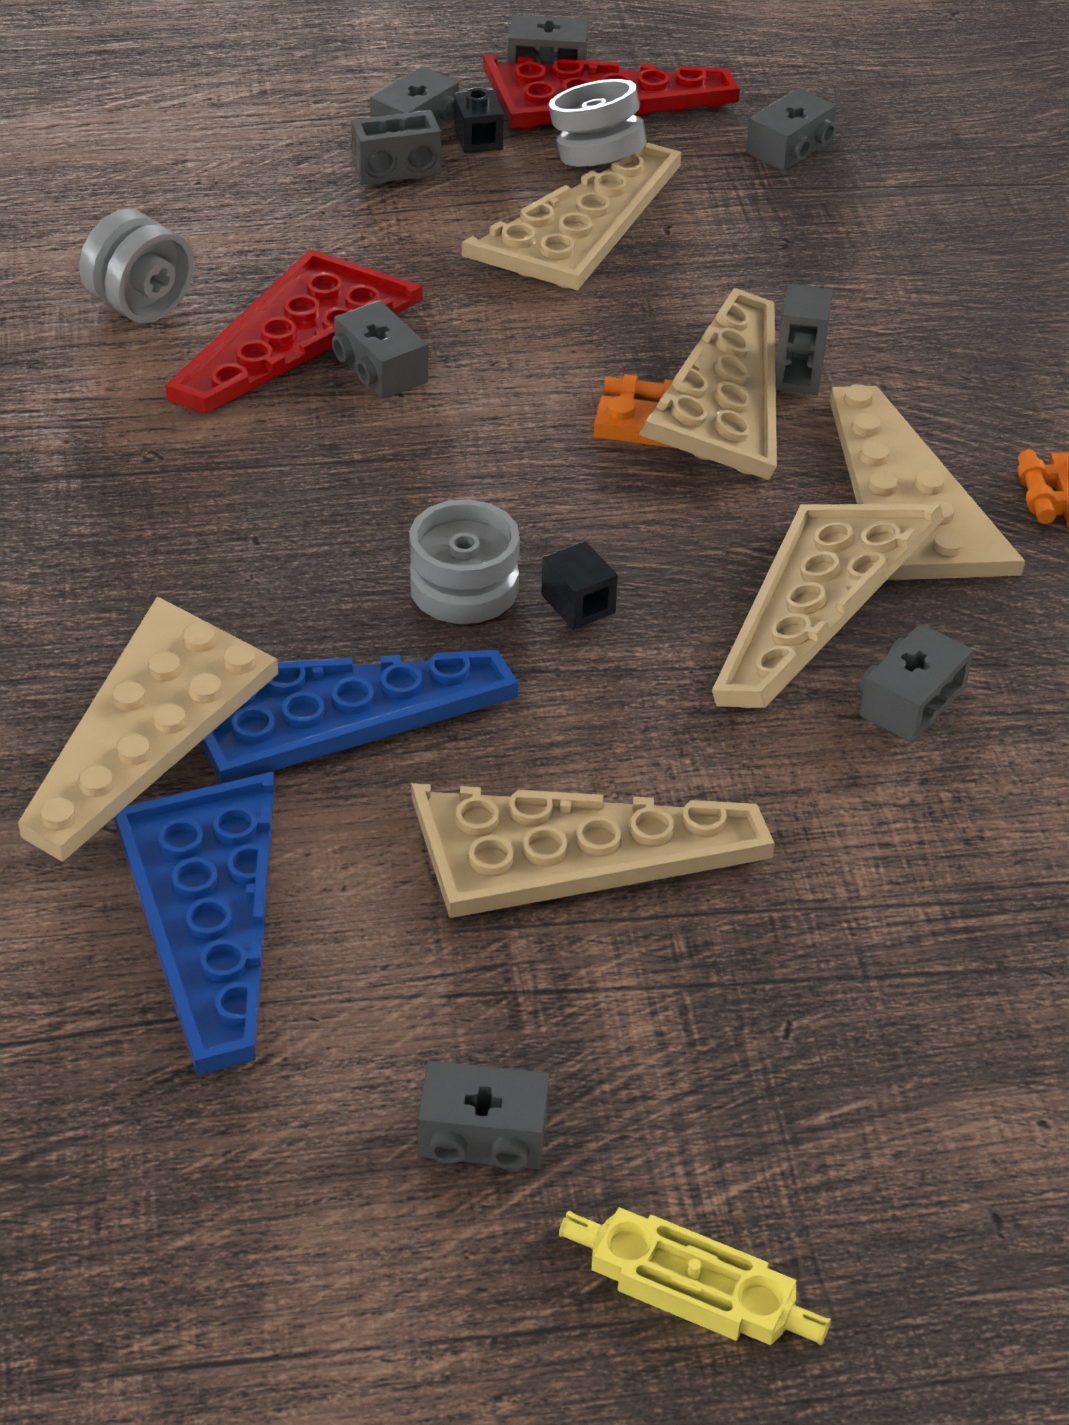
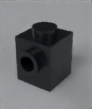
(478, 120)
(579, 585)

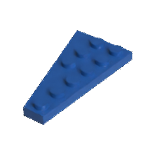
(340, 705)
(204, 895)

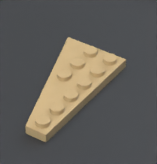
(576, 228)
(726, 391)
(897, 467)
(816, 583)
(154, 708)
(567, 844)

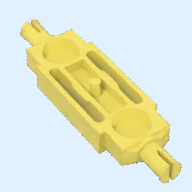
(694, 1277)

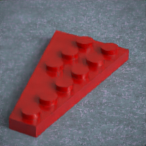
(528, 86)
(285, 328)

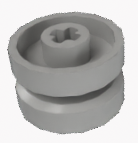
(598, 122)
(136, 265)
(464, 561)

